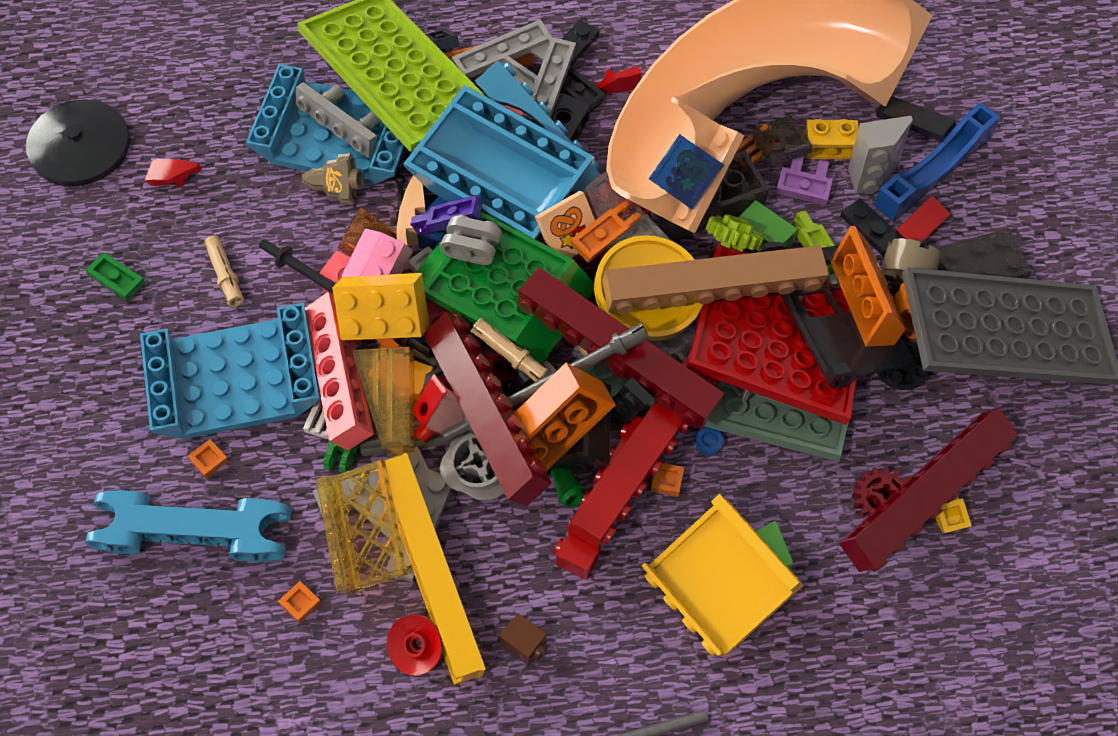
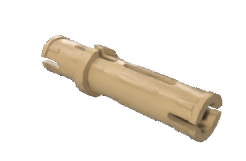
(226, 279)
(515, 355)

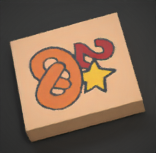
(564, 222)

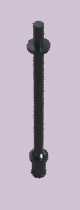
(284, 257)

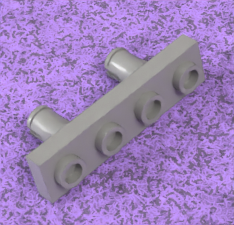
(322, 109)

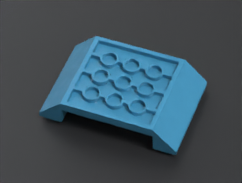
(299, 142)
(229, 376)

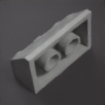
(877, 152)

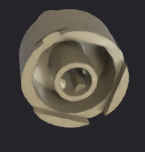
(905, 254)

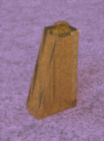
(389, 389)

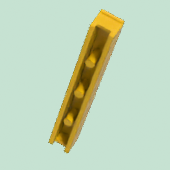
(433, 573)

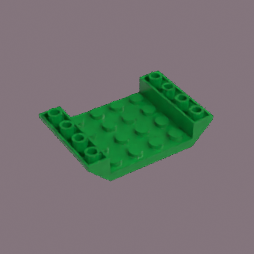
(493, 289)

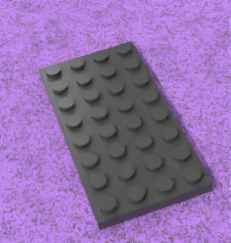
(1010, 327)

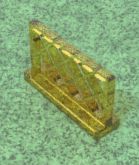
(341, 538)

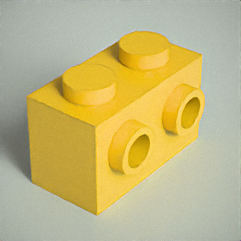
(831, 138)

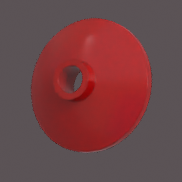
(403, 647)

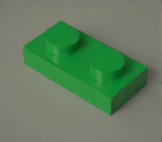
(115, 277)

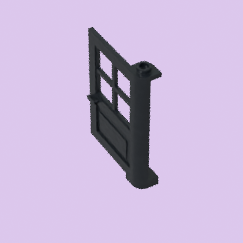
(836, 338)

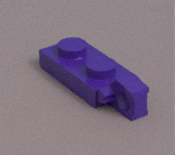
(440, 214)

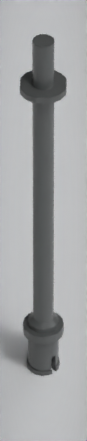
(618, 344)

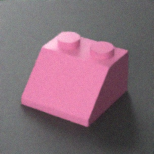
(377, 255)

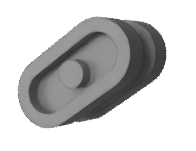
(471, 240)

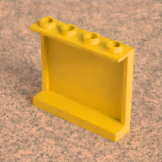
(722, 578)

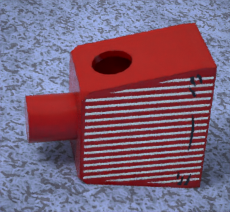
(436, 409)

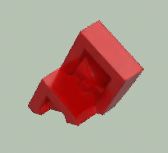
(620, 81)
(170, 171)

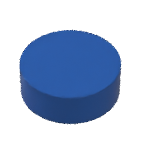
(709, 441)

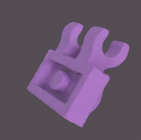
(804, 185)

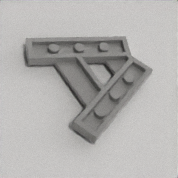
(528, 39)
(433, 490)

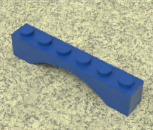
(909, 186)

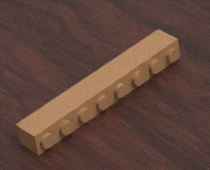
(714, 279)

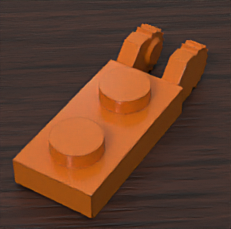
(604, 231)

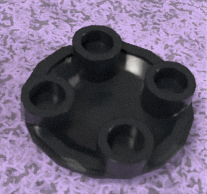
(909, 377)

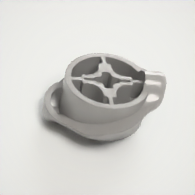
(453, 473)

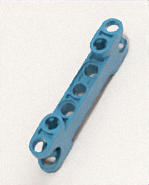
(140, 522)

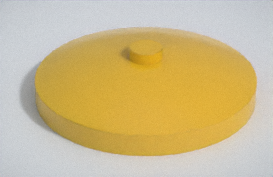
(640, 251)

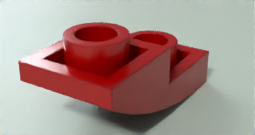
(923, 220)

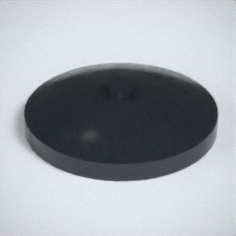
(78, 142)

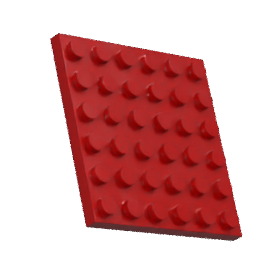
(762, 350)

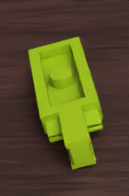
(812, 234)

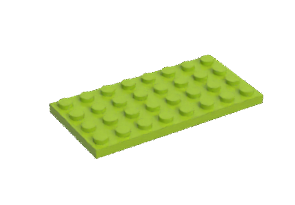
(387, 64)

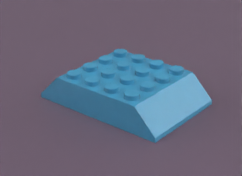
(500, 158)

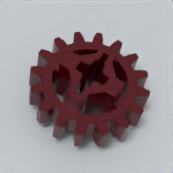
(871, 498)

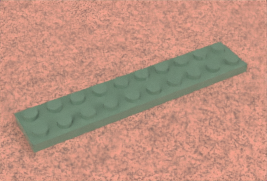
(758, 419)

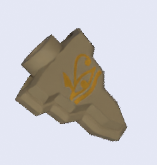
(337, 179)

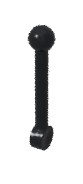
(399, 179)

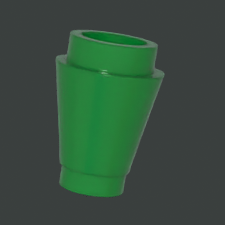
(567, 487)

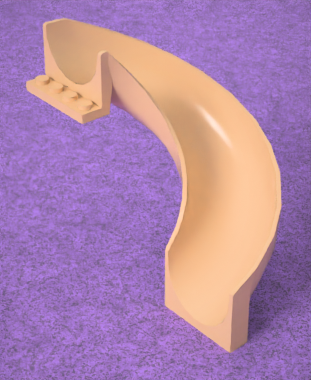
(734, 53)

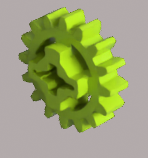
(734, 232)

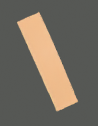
(412, 205)

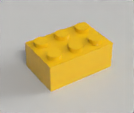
(381, 306)

